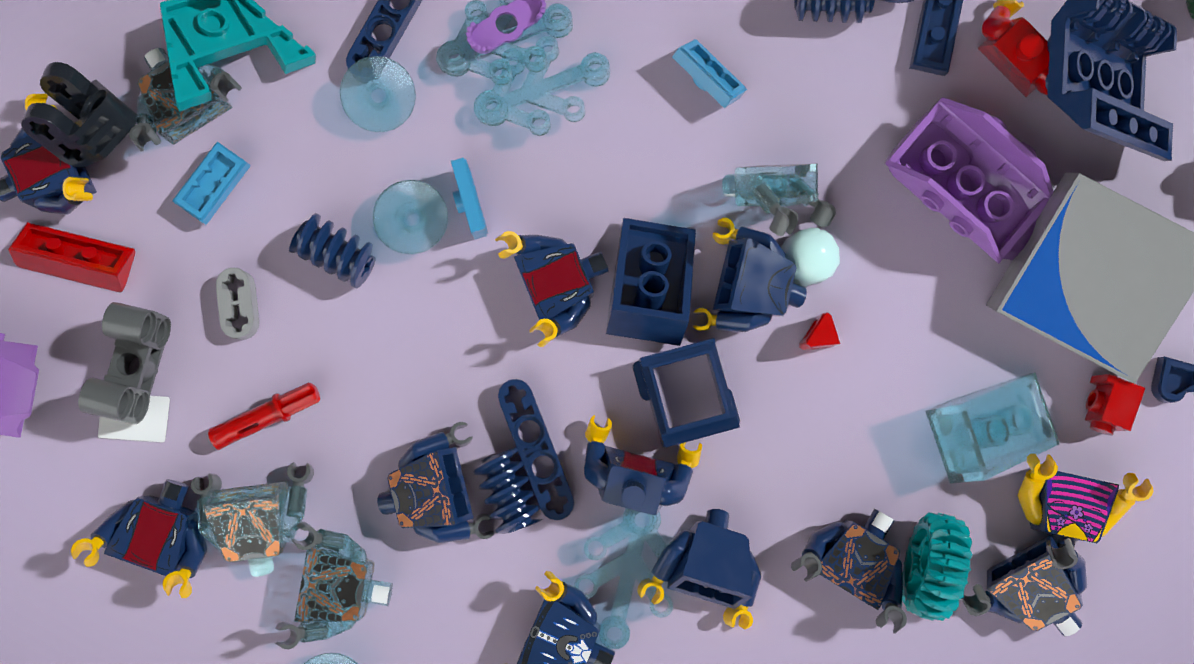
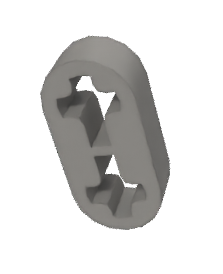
(228, 304)

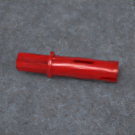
(264, 415)

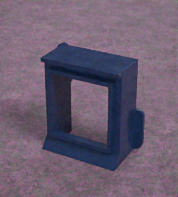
(650, 392)

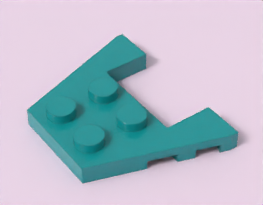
(217, 29)

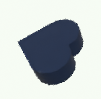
(1172, 380)

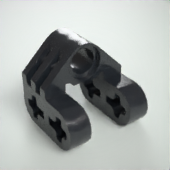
(100, 116)

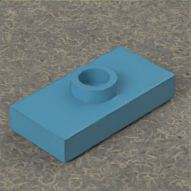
(709, 73)
(211, 183)
(467, 198)

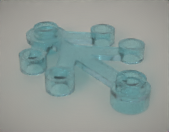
(469, 60)
(537, 92)
(629, 567)

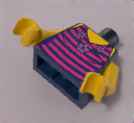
(1075, 504)

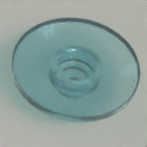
(375, 74)
(397, 204)

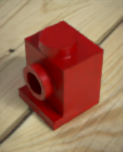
(1112, 404)

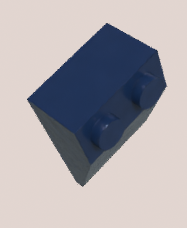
(652, 282)

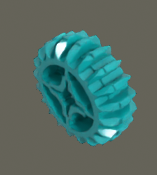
(936, 566)

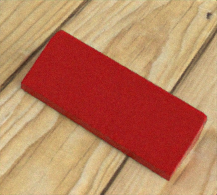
(72, 257)

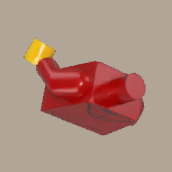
(1016, 48)

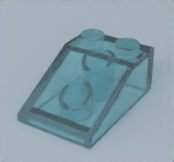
(992, 429)

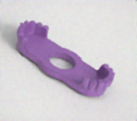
(485, 35)

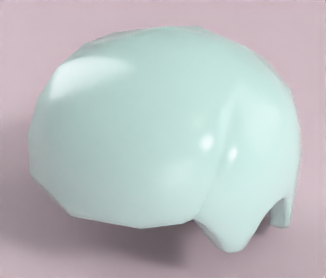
(814, 255)

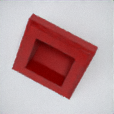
(820, 334)

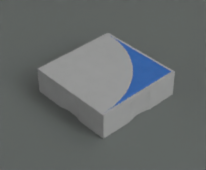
(1100, 276)

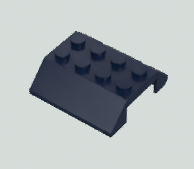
(1101, 71)

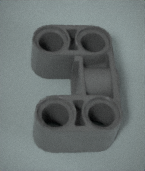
(122, 394)

